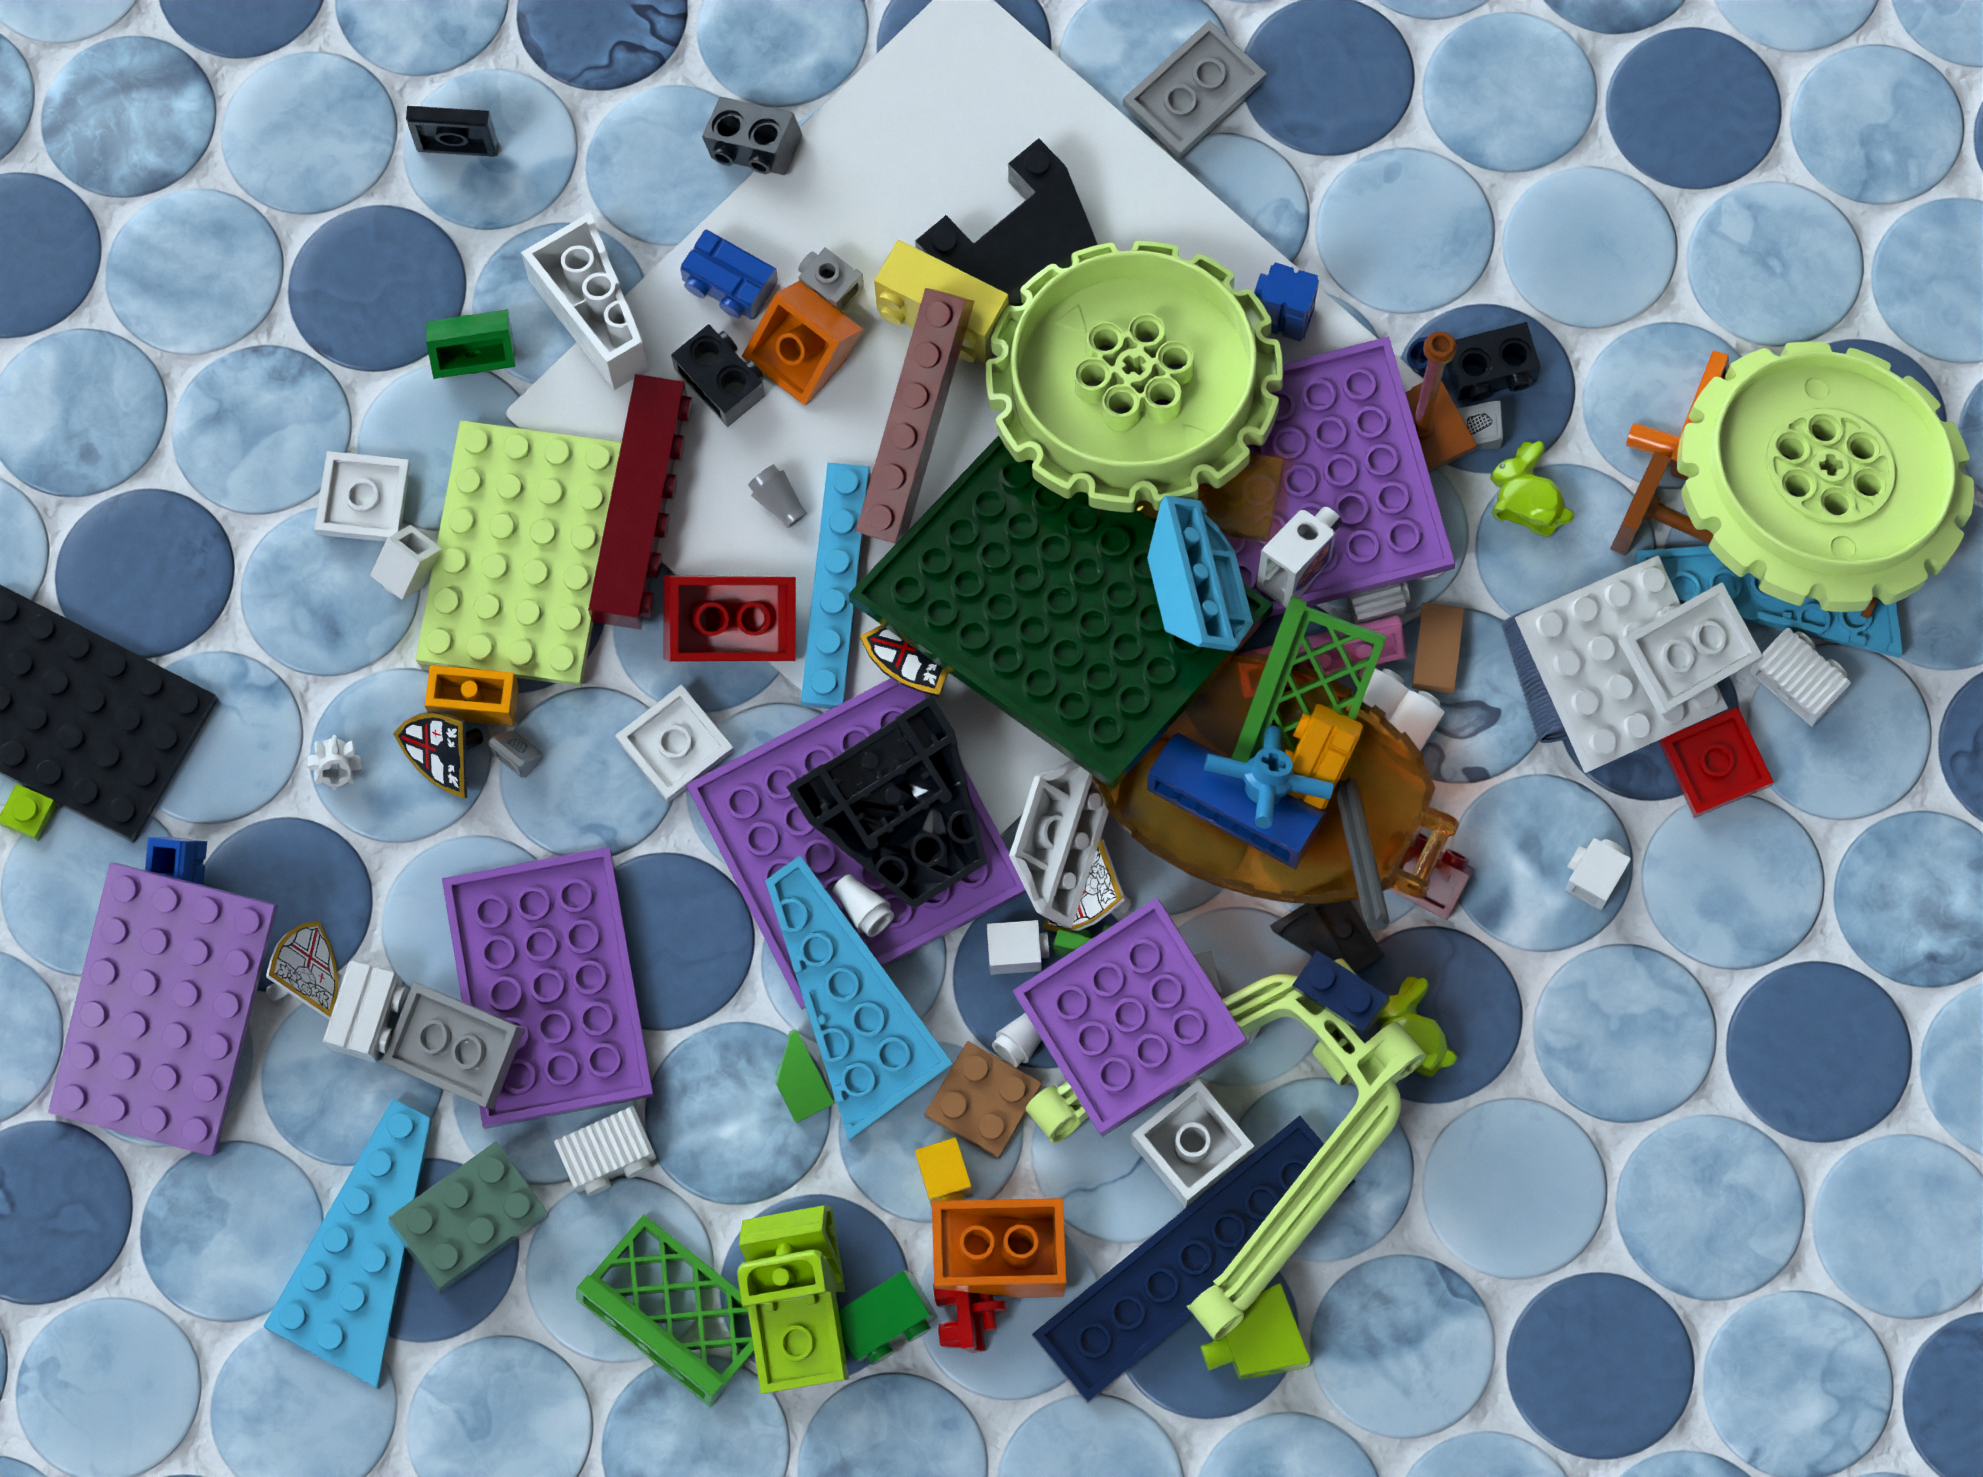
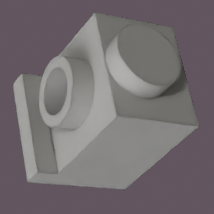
(837, 290)

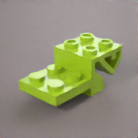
(792, 1298)

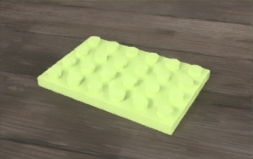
(518, 553)

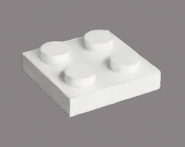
(362, 496)
(674, 743)

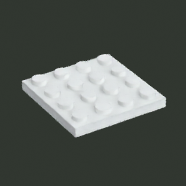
(1591, 676)

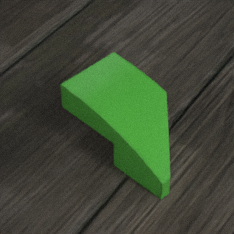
(800, 1081)

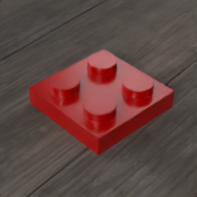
(1716, 762)

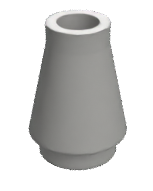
(776, 494)

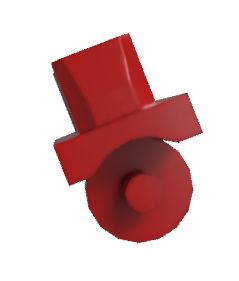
(968, 1330)

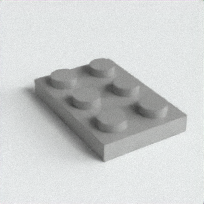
(1194, 89)
(453, 1045)

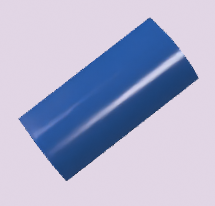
(1222, 802)

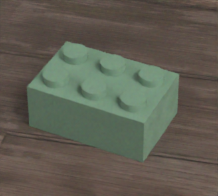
(467, 1217)

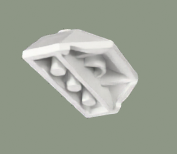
(1059, 840)

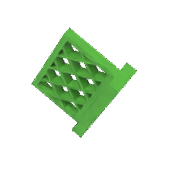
(1279, 667)
(644, 1331)

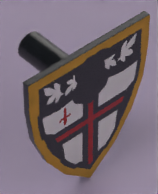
(903, 662)
(438, 749)

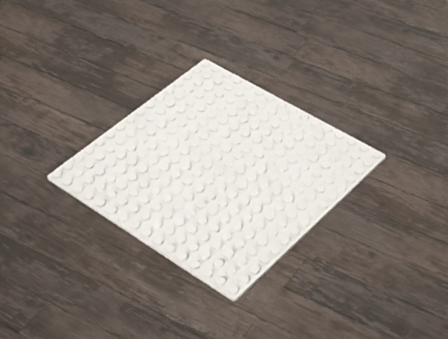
(879, 163)

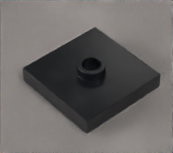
(452, 131)

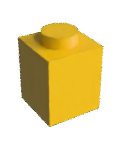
(943, 1171)

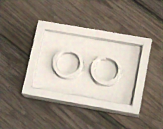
(1690, 648)

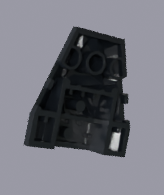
(899, 805)

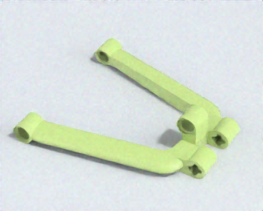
(1374, 1071)

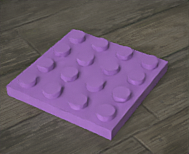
(1130, 1017)

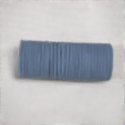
(1542, 710)

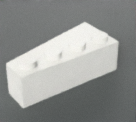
(585, 295)

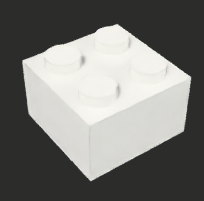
(1192, 1143)

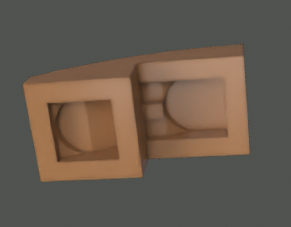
(1438, 648)

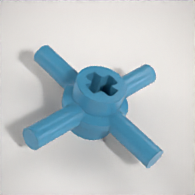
(1268, 776)

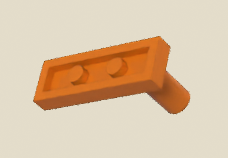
(1652, 440)

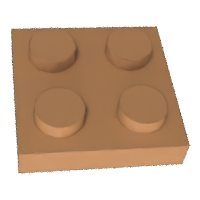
(982, 1100)

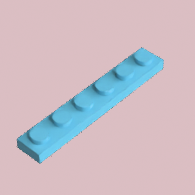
(834, 579)

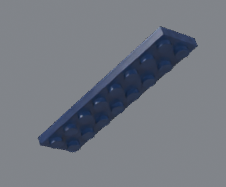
(1149, 1290)

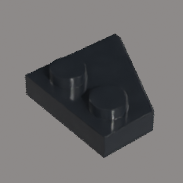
(1332, 930)

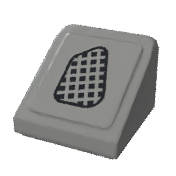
(1484, 424)
(515, 752)

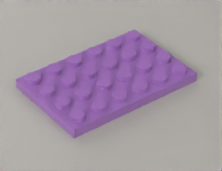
(552, 956)
(162, 1009)

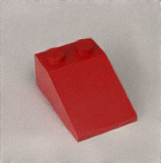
(729, 618)

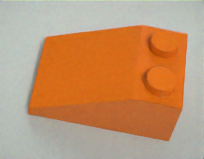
(1000, 1247)

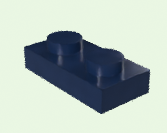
(1341, 992)

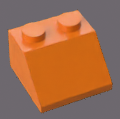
(801, 341)

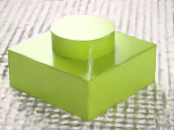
(27, 812)

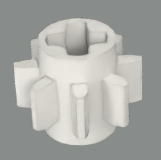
(334, 762)

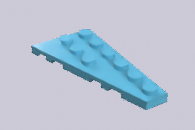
(1698, 569)
(861, 1021)
(353, 1268)

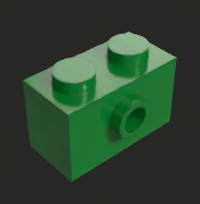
(470, 344)
(885, 1317)

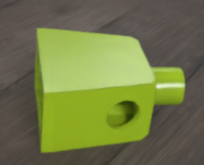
(1263, 1341)

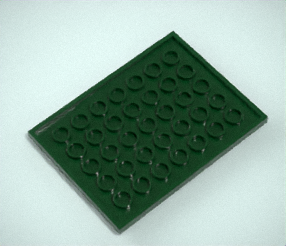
(1045, 613)

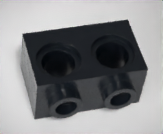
(753, 129)
(1488, 352)
(712, 378)

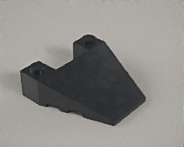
(1028, 239)

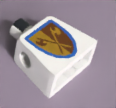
(1297, 554)

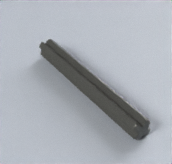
(1362, 854)

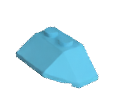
(1197, 577)

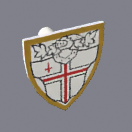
(1100, 894)
(304, 968)

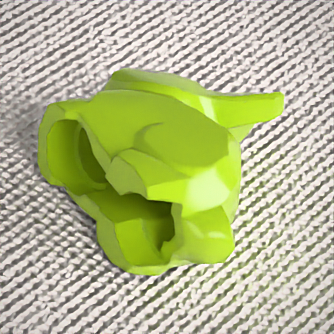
(1526, 497)
(1421, 1029)

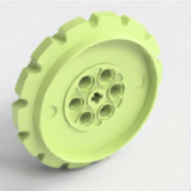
(1154, 449)
(1793, 543)

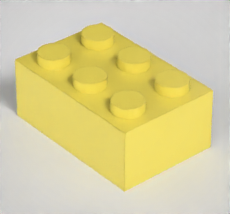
(903, 283)

